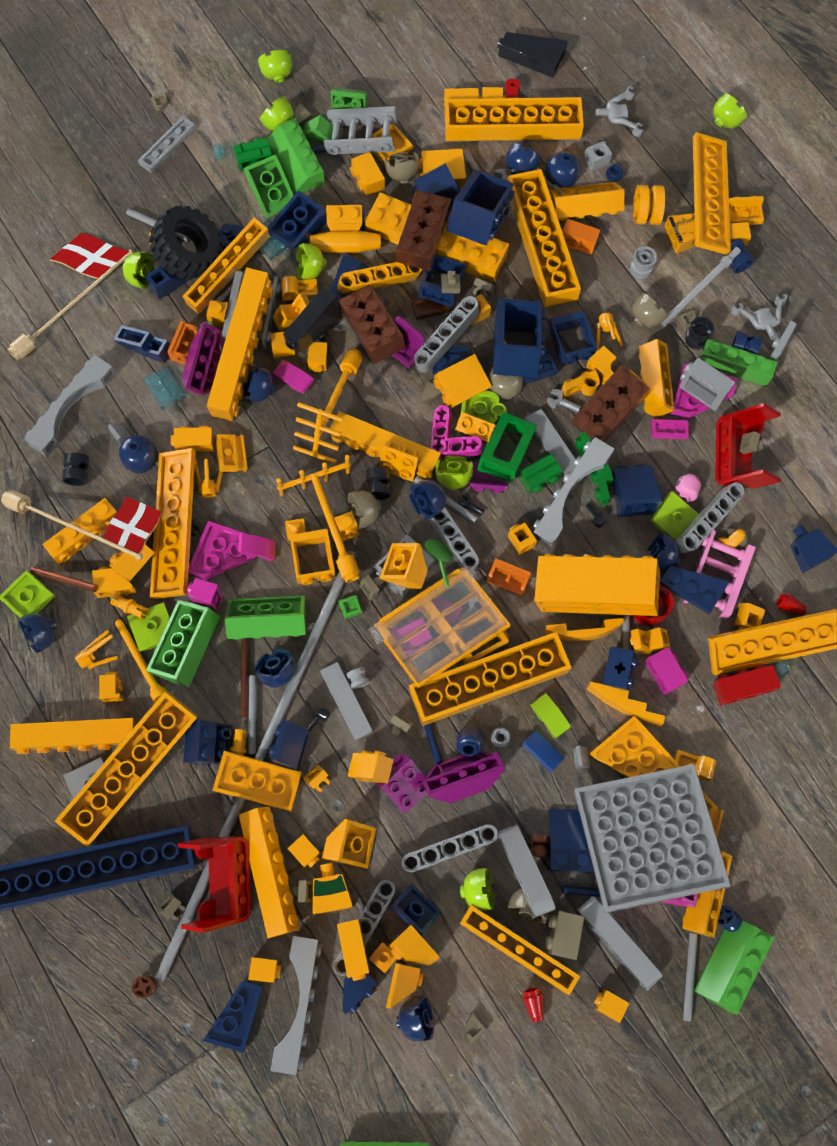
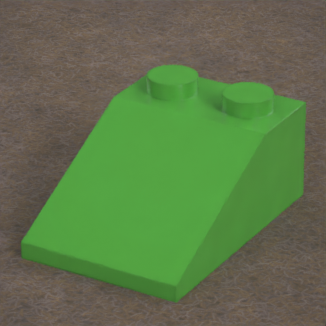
(269, 185)

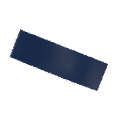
(143, 343)

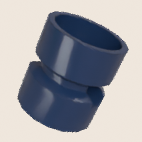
(742, 260)
(749, 344)

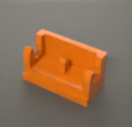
(580, 236)
(181, 342)
(508, 577)

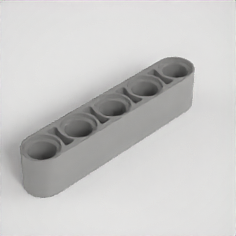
(448, 326)
(716, 513)
(457, 538)
(457, 841)
(526, 871)
(369, 917)
(619, 943)

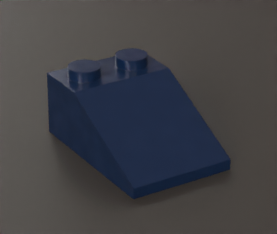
(297, 221)
(567, 843)

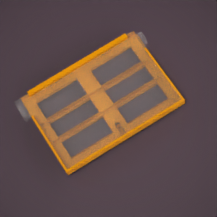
(440, 626)

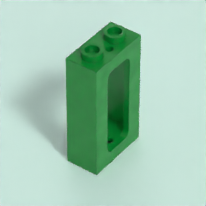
(498, 468)

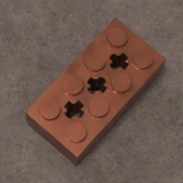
(423, 230)
(372, 324)
(610, 394)

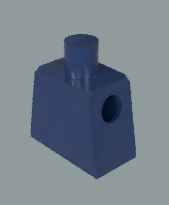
(811, 548)

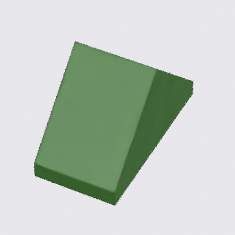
(318, 129)

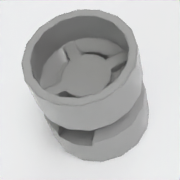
(643, 262)

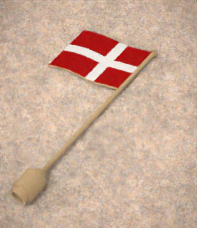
(87, 256)
(126, 530)

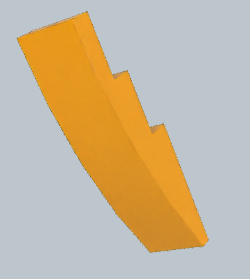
(619, 700)

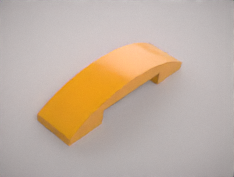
(608, 626)

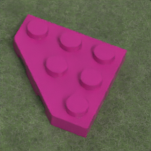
(688, 406)
(216, 552)

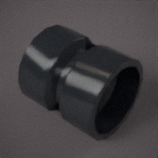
(698, 332)
(75, 469)
(378, 482)

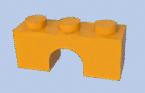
(602, 362)

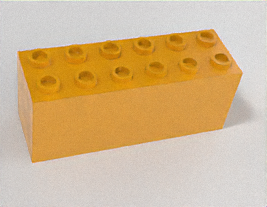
(598, 584)

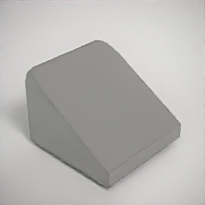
(119, 432)
(581, 757)

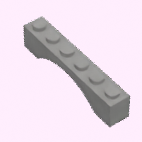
(92, 377)
(595, 458)
(287, 1053)

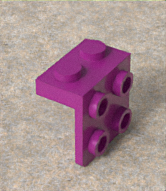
(413, 342)
(482, 480)
(404, 783)

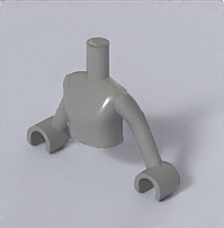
(618, 112)
(763, 318)

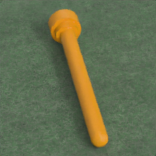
(156, 689)

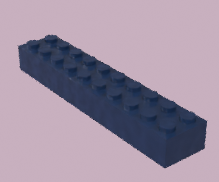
(95, 868)

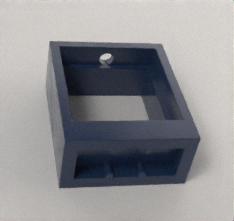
(433, 291)
(567, 322)

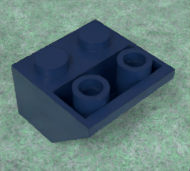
(438, 182)
(206, 742)
(289, 745)

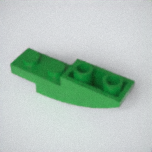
(602, 478)

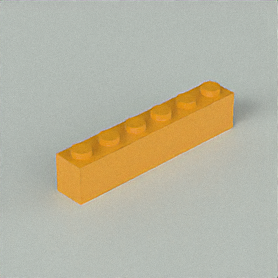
(226, 264)
(371, 438)
(69, 735)
(269, 872)
(519, 950)

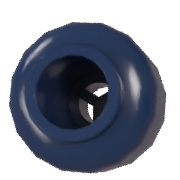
(469, 741)

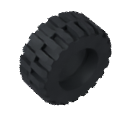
(195, 227)

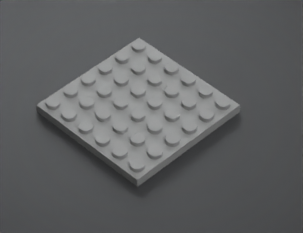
(650, 838)

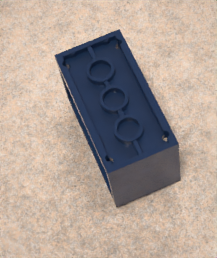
(480, 207)
(518, 359)

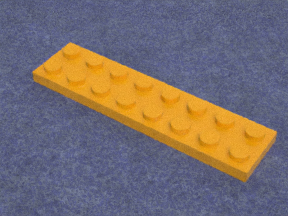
(711, 194)
(173, 531)
(773, 642)

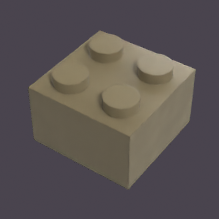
(564, 935)

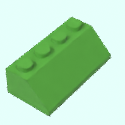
(296, 157)
(265, 617)
(183, 643)
(734, 967)

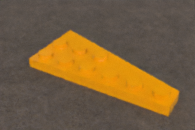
(636, 752)

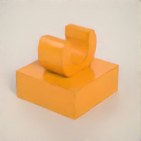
(315, 777)

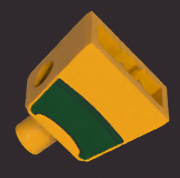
(330, 891)

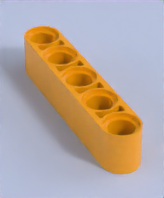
(370, 275)

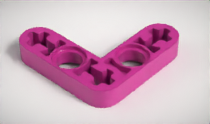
(446, 440)

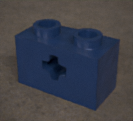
(617, 658)

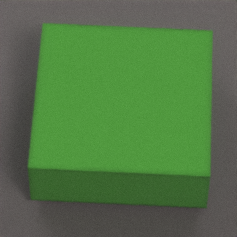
(350, 607)

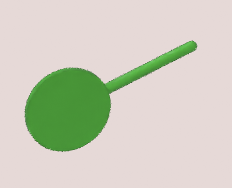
(440, 553)

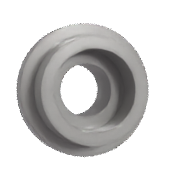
(507, 737)

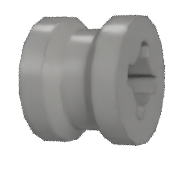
(358, 678)

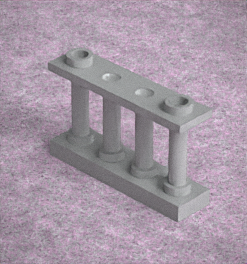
(359, 117)
(265, 335)

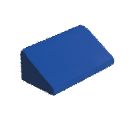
(543, 750)

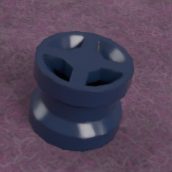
(724, 919)

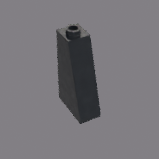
(533, 52)
(313, 321)

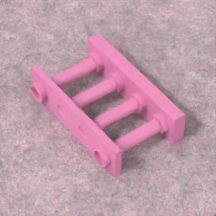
(737, 572)

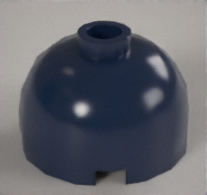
(520, 160)
(562, 169)
(259, 384)
(137, 453)
(427, 498)
(665, 551)
(38, 630)
(276, 669)
(414, 1019)

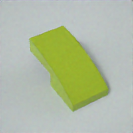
(550, 715)

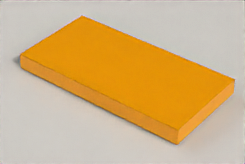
(257, 781)

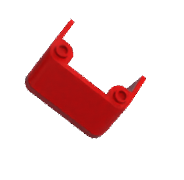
(733, 465)
(227, 882)

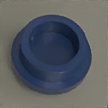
(614, 173)

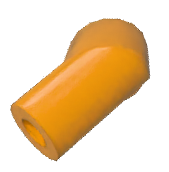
(734, 539)

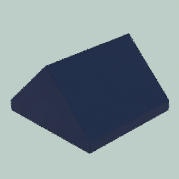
(415, 909)

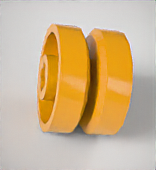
(648, 204)

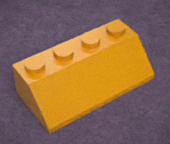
(588, 200)

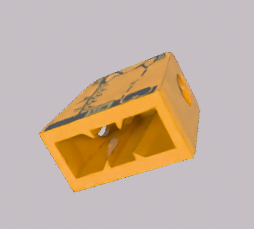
(681, 231)

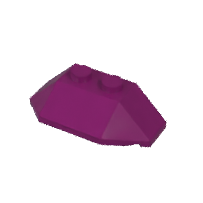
(203, 360)
(463, 776)

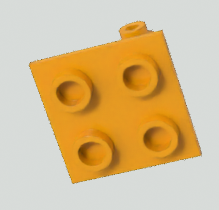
(399, 462)

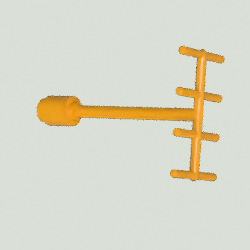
(349, 367)
(346, 563)

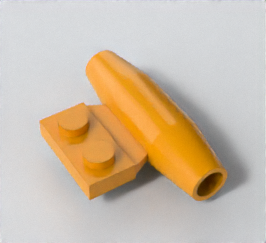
(344, 232)

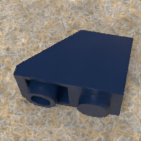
(163, 282)
(355, 991)

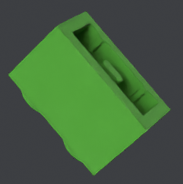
(348, 98)

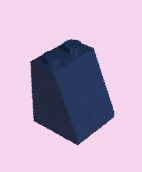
(635, 491)

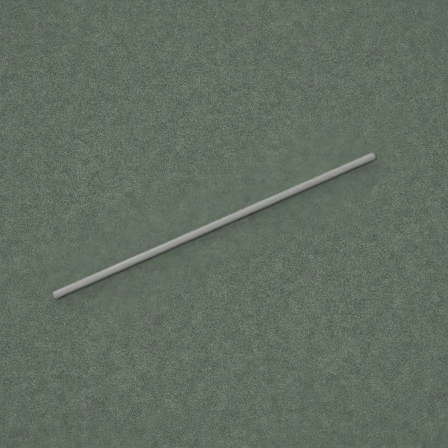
(260, 755)

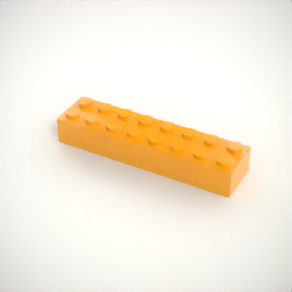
(513, 119)
(543, 239)
(483, 261)
(239, 345)
(490, 678)
(126, 768)

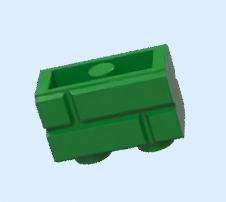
(251, 152)
(540, 474)

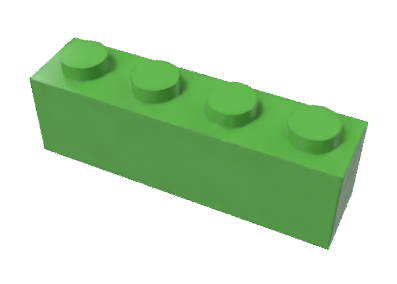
(738, 362)

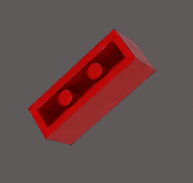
(746, 684)

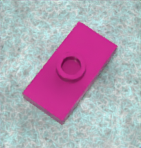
(669, 429)

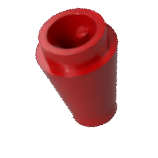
(790, 604)
(534, 1003)

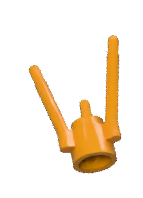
(608, 324)
(208, 487)
(86, 656)

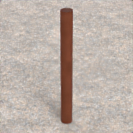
(64, 579)
(244, 678)

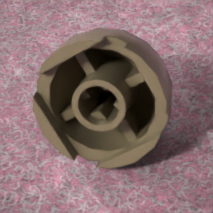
(402, 166)
(647, 312)
(505, 386)
(364, 508)
(519, 907)

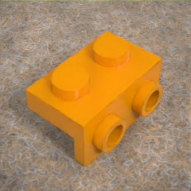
(746, 210)

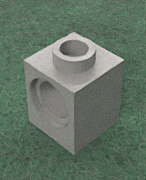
(597, 156)

